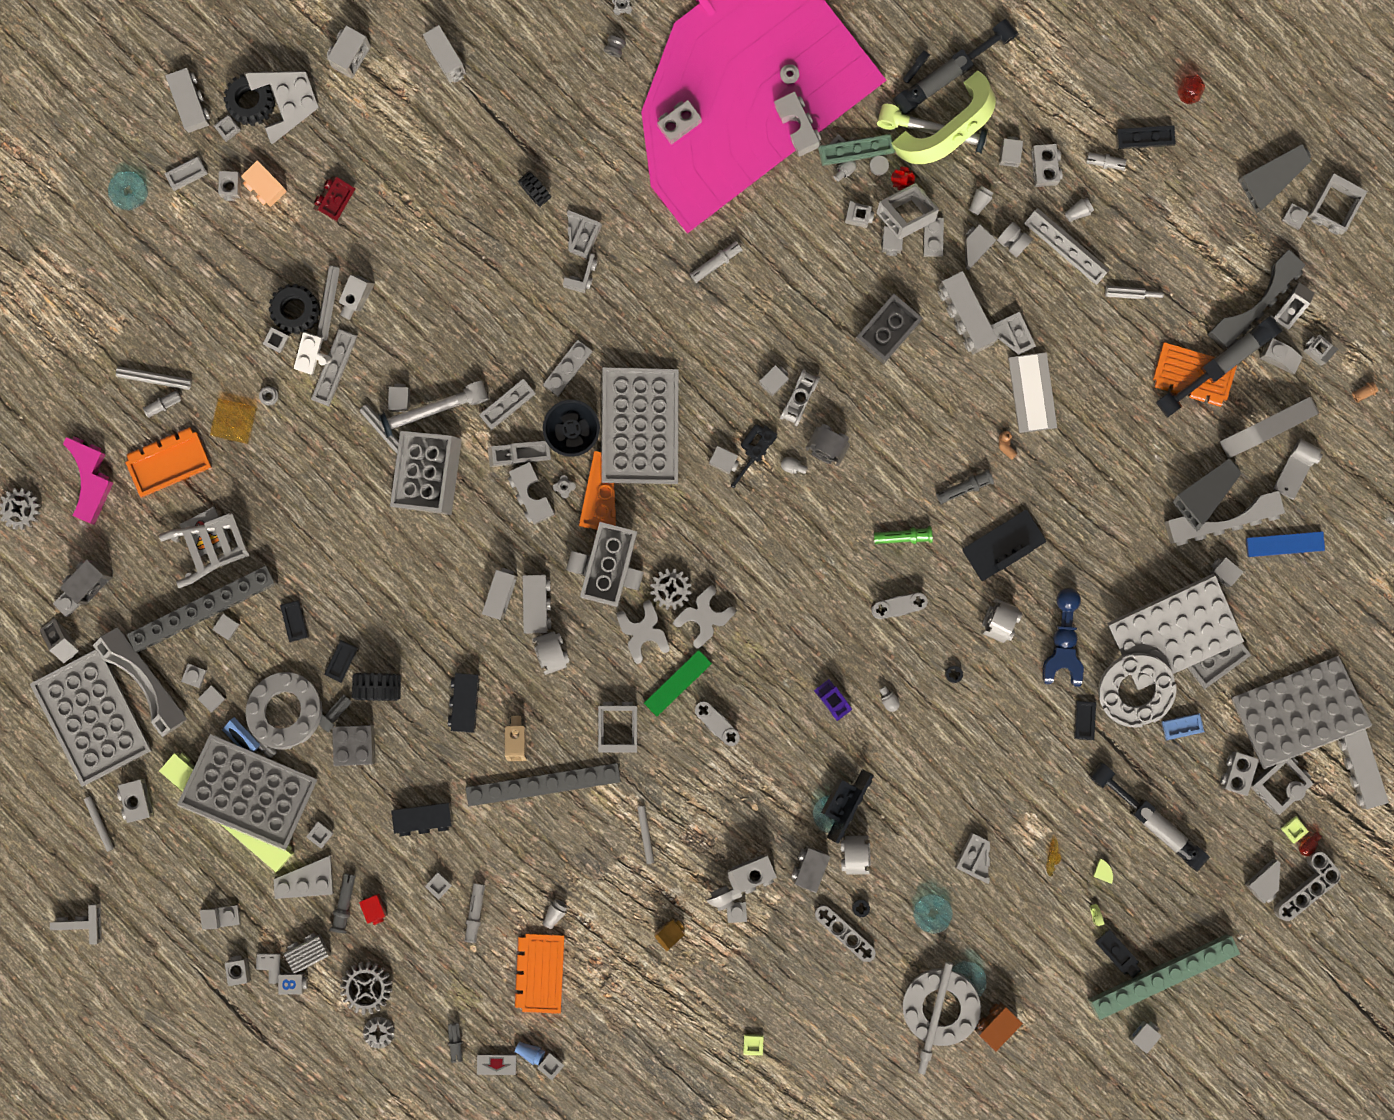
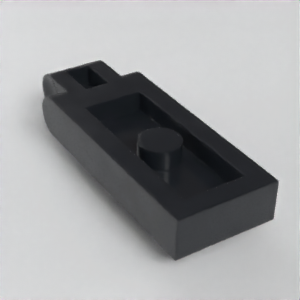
(1118, 953)

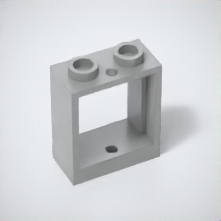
(444, 54)
(1346, 188)
(893, 219)
(499, 594)
(609, 706)
(1266, 796)

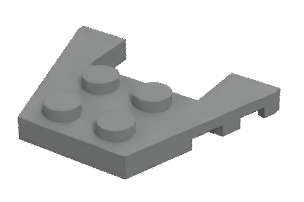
(292, 96)

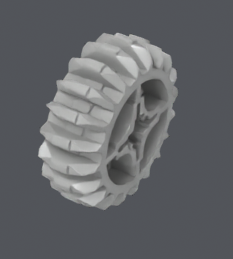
(372, 994)

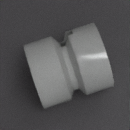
(1014, 239)

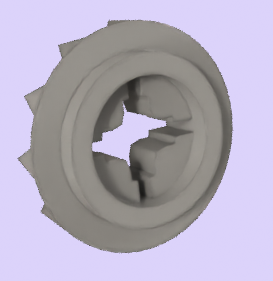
(385, 1026)

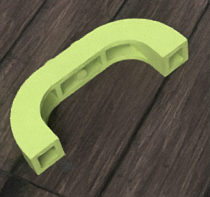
(956, 131)

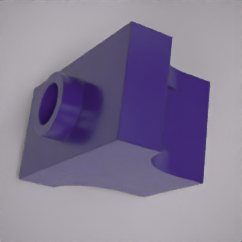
(833, 699)

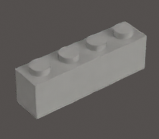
(1363, 770)

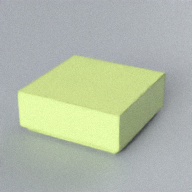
(1294, 829)
(753, 1044)

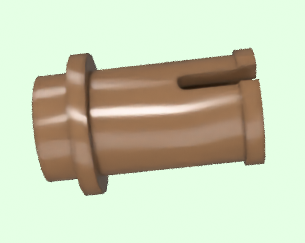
(1364, 392)

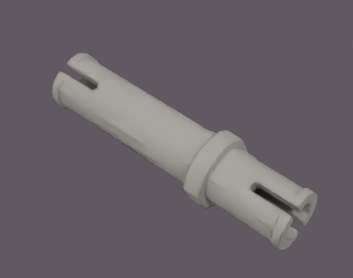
(722, 257)
(474, 913)

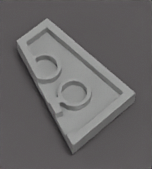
(1217, 666)
(307, 881)

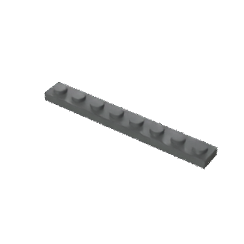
(543, 784)

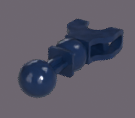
(1065, 640)

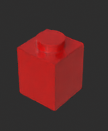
(373, 909)

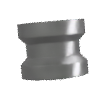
(614, 46)

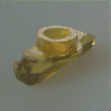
(1053, 858)

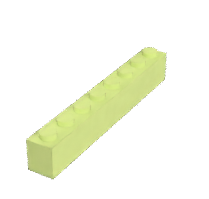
(178, 771)

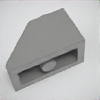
(976, 245)
(1294, 305)
(1281, 356)
(58, 641)
(1266, 882)

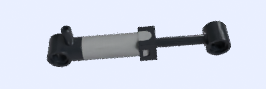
(1153, 820)

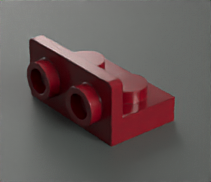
(333, 198)

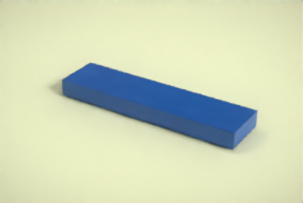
(1285, 544)

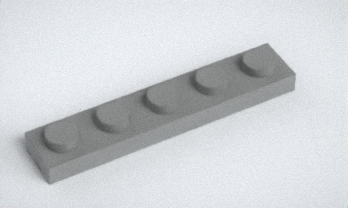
(1066, 246)

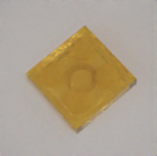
(233, 421)

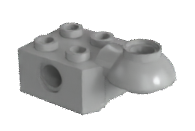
(740, 881)

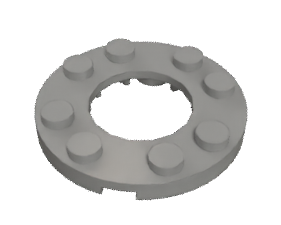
(1140, 715)
(304, 726)
(961, 988)

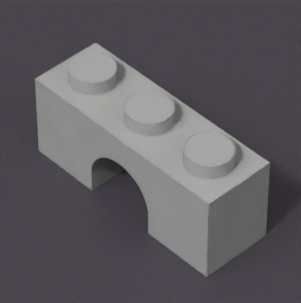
(791, 109)
(522, 479)

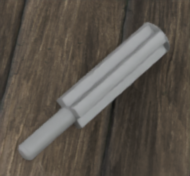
(1130, 292)

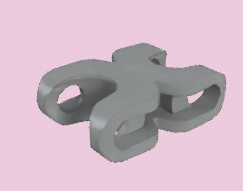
(704, 616)
(642, 631)

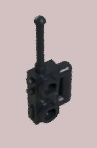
(756, 452)

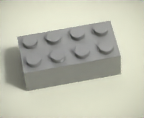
(967, 313)
(608, 564)

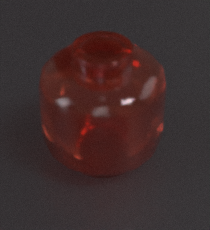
(1191, 89)

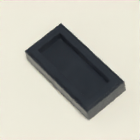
(294, 621)
(341, 661)
(1085, 720)

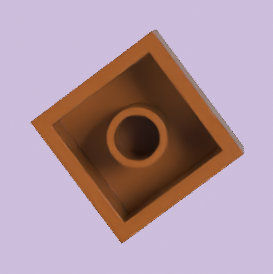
(997, 1026)

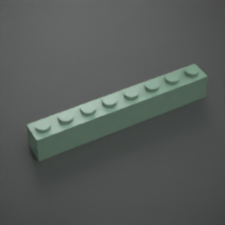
(1164, 976)

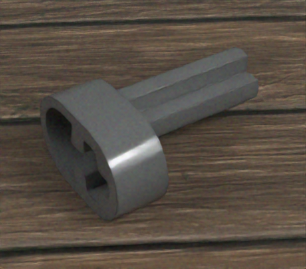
(331, 716)

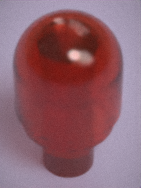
(1309, 844)

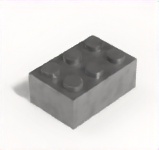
(888, 329)

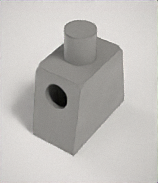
(360, 289)

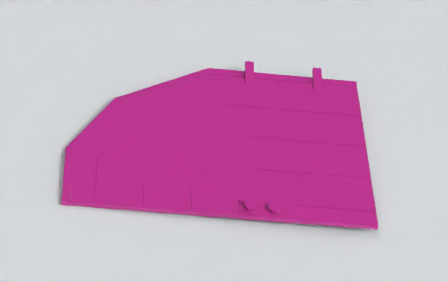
(729, 69)

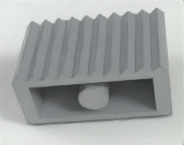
(307, 953)

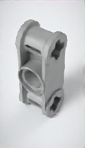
(794, 407)
(899, 606)
(717, 723)

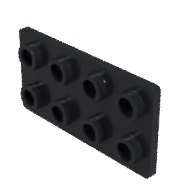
(1004, 545)

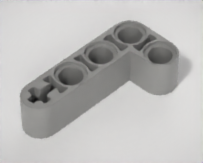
(579, 563)
(1305, 888)

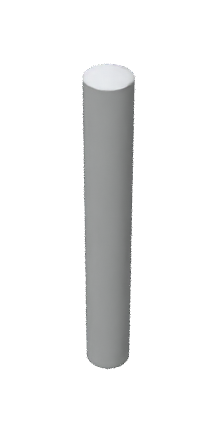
(98, 823)
(645, 834)

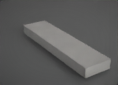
(333, 371)

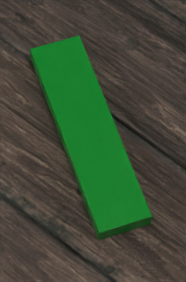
(677, 683)

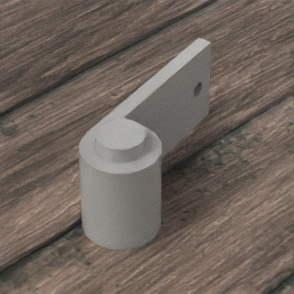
(1296, 468)

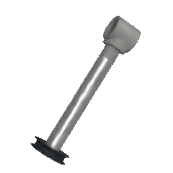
(472, 394)

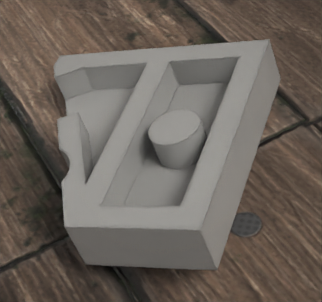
(582, 234)
(1014, 333)
(975, 858)

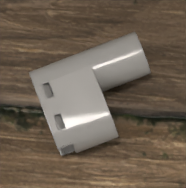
(269, 962)

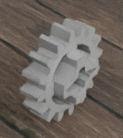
(26, 504)
(661, 587)

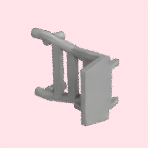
(219, 524)

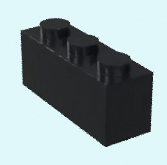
(464, 702)
(422, 819)

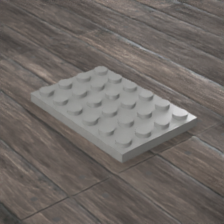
(639, 426)
(1179, 628)
(1301, 712)
(90, 717)
(247, 792)

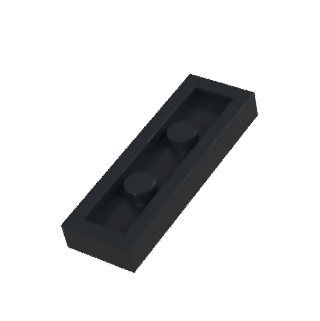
(1145, 137)

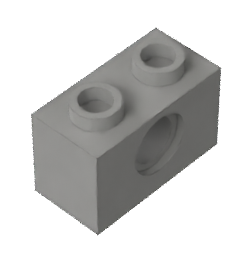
(140, 791)

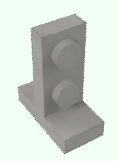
(82, 922)

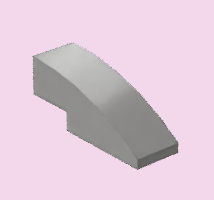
(518, 453)

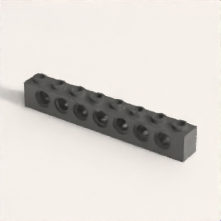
(202, 609)

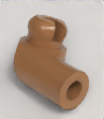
(1004, 444)

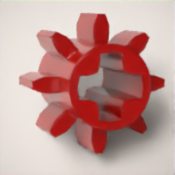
(902, 178)

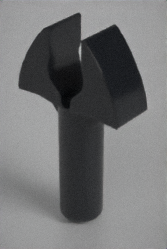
(920, 61)

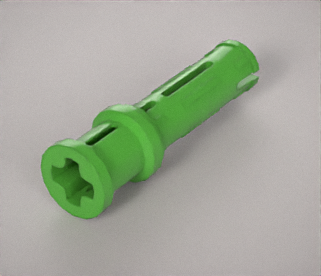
(913, 535)

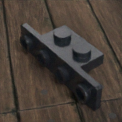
(844, 802)

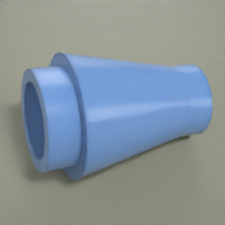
(531, 1053)

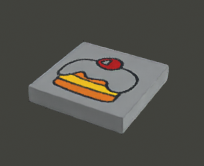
(200, 519)

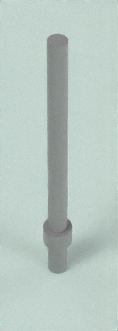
(926, 1053)

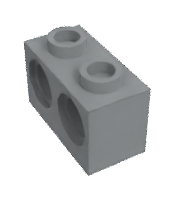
(683, 126)
(1040, 165)
(1244, 775)

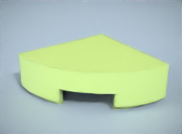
(1103, 871)
(1096, 915)

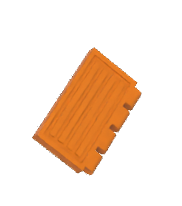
(1182, 366)
(168, 463)
(542, 973)

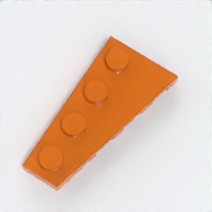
(598, 499)

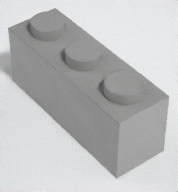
(188, 100)
(536, 604)

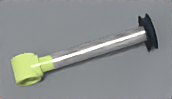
(891, 117)

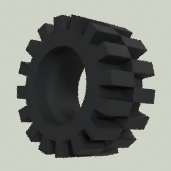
(534, 189)

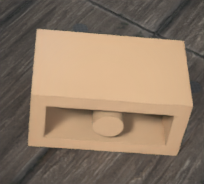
(263, 183)

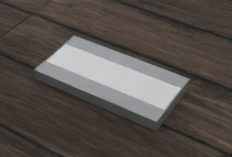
(1032, 392)

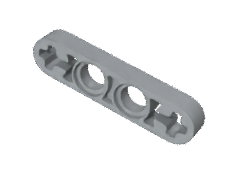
(847, 930)

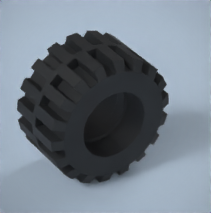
(251, 115)
(290, 293)
(376, 686)

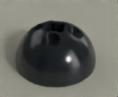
(562, 421)

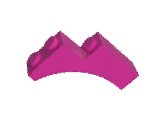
(93, 486)

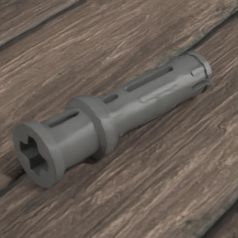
(969, 485)
(341, 913)

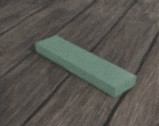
(856, 149)

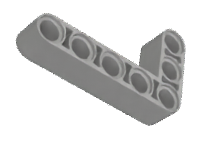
(1269, 427)

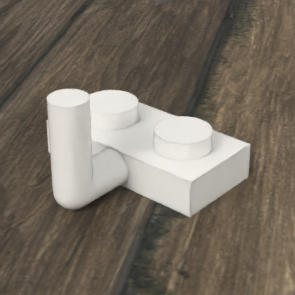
(309, 353)

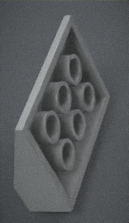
(427, 473)

